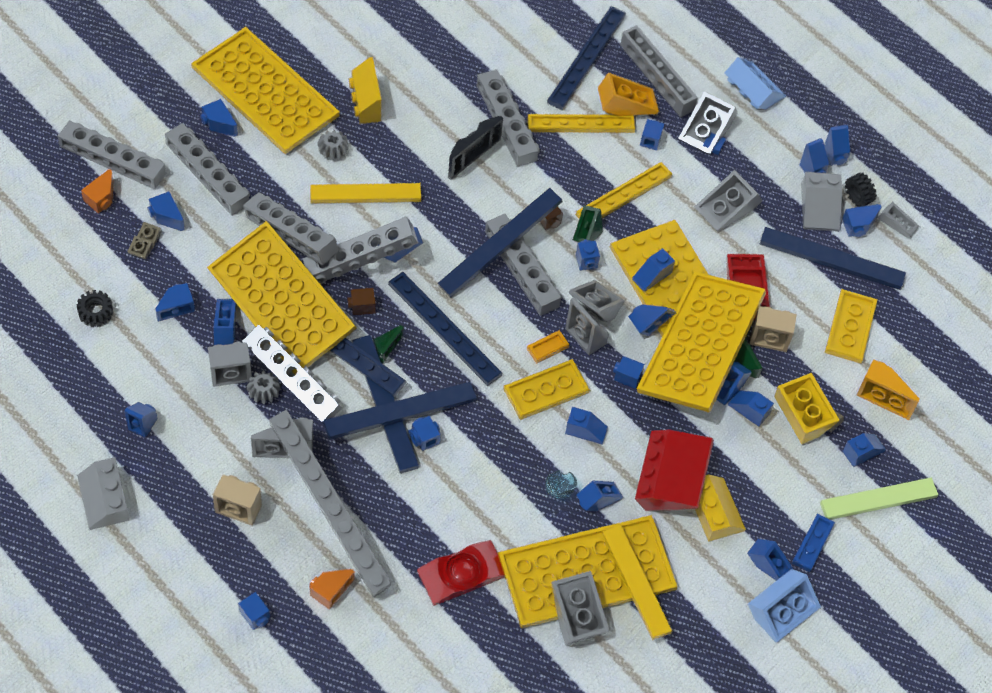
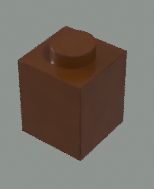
(553, 219)
(362, 301)

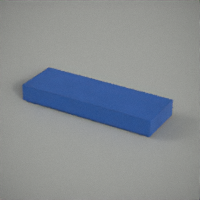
(813, 542)

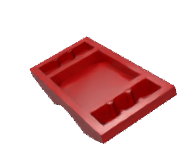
(748, 270)
(461, 572)

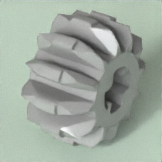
(333, 144)
(263, 387)

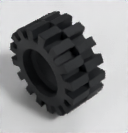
(860, 189)
(98, 317)

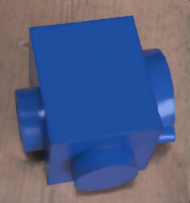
(587, 255)
(425, 433)

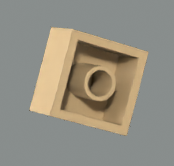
(773, 329)
(237, 499)

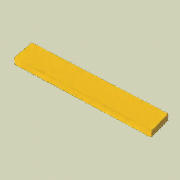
(581, 123)
(630, 190)
(365, 193)
(636, 582)

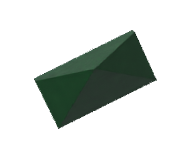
(589, 224)
(387, 342)
(748, 359)

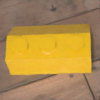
(366, 92)
(806, 407)
(717, 510)

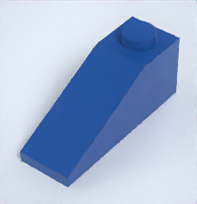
(224, 322)

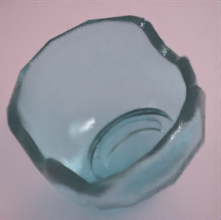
(560, 485)

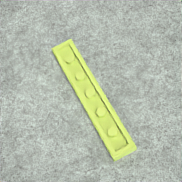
(879, 498)

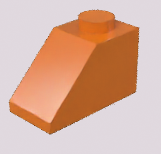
(99, 192)
(330, 586)

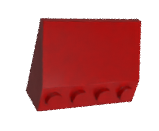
(673, 471)

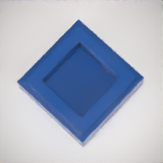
(717, 148)

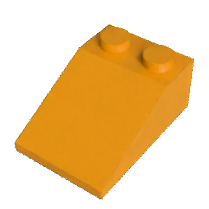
(626, 97)
(888, 390)

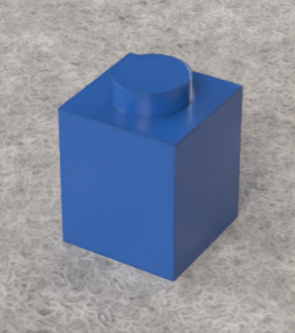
(651, 134)
(628, 371)
(254, 611)

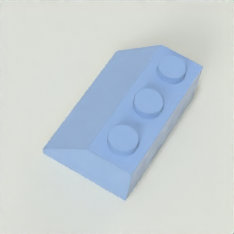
(753, 84)
(784, 604)

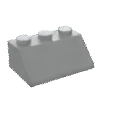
(103, 494)

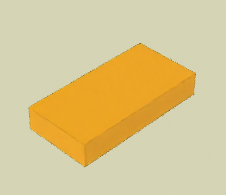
(547, 346)

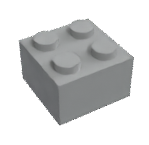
(229, 364)

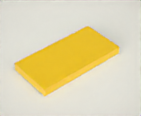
(851, 326)
(546, 389)

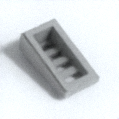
(890, 220)

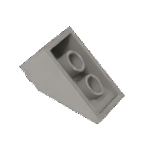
(708, 117)
(821, 201)
(728, 202)
(598, 299)
(585, 328)
(267, 445)
(579, 608)

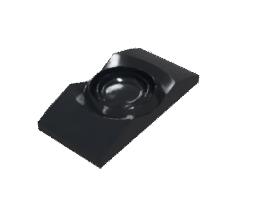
(474, 145)

